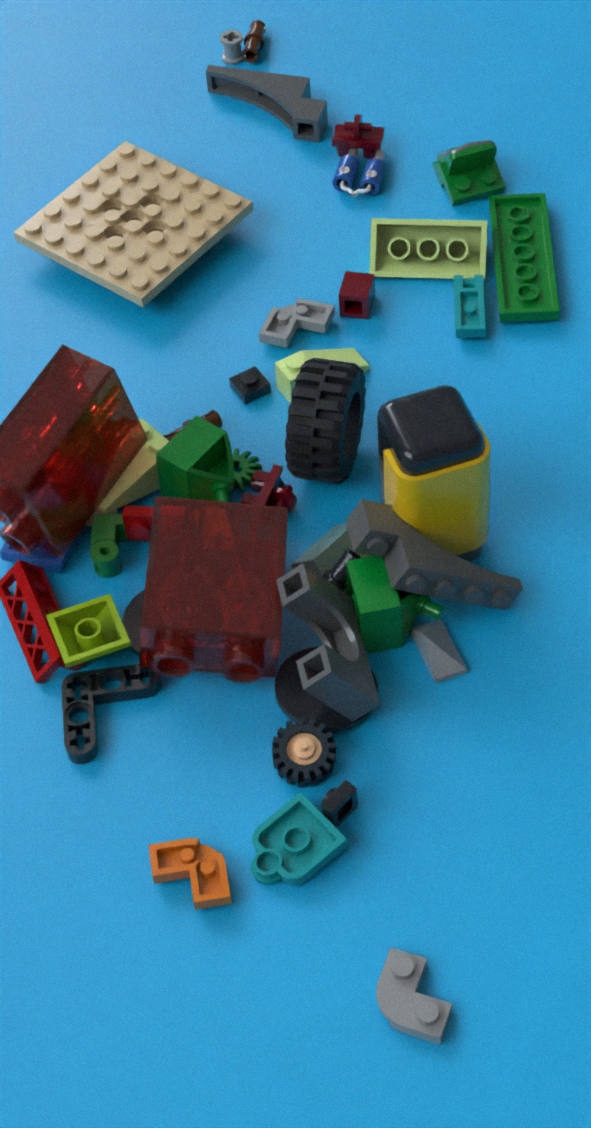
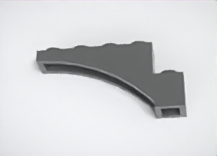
(278, 94)
(420, 564)

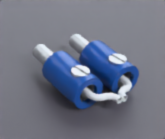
(348, 169)

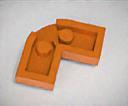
(195, 861)

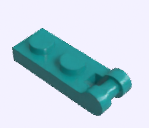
(469, 307)

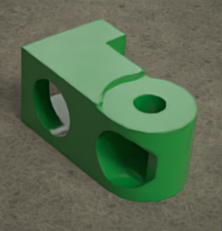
(105, 539)

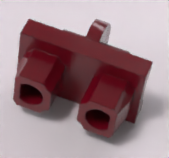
(358, 135)
(271, 488)

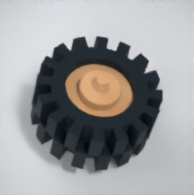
(304, 752)

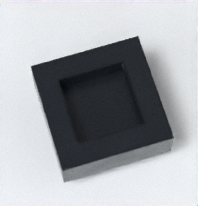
(250, 385)
(339, 803)

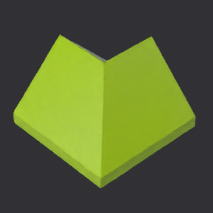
(88, 630)

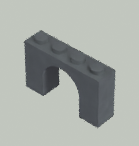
(339, 668)

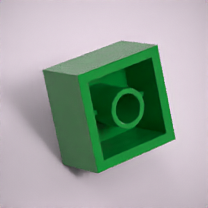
(197, 463)
(383, 612)

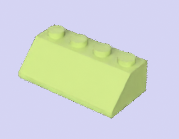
(428, 248)

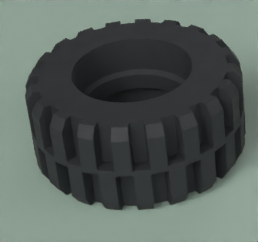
(325, 420)

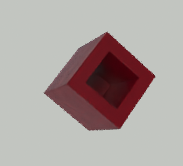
(356, 295)

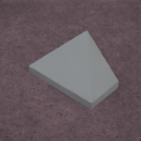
(438, 651)

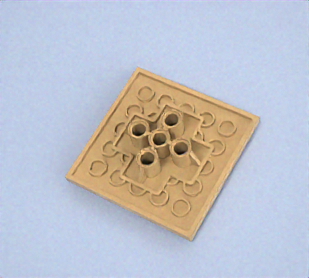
(133, 223)

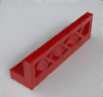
(41, 600)

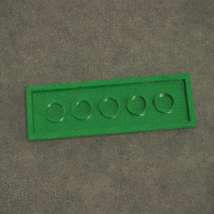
(523, 258)

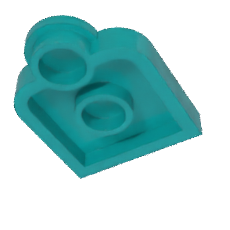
(294, 843)

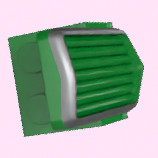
(469, 172)

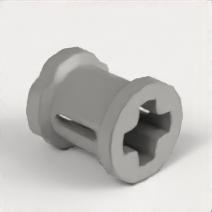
(232, 47)

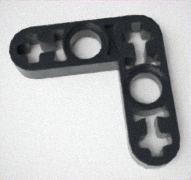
(94, 694)

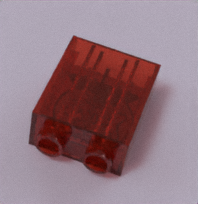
(63, 451)
(213, 589)

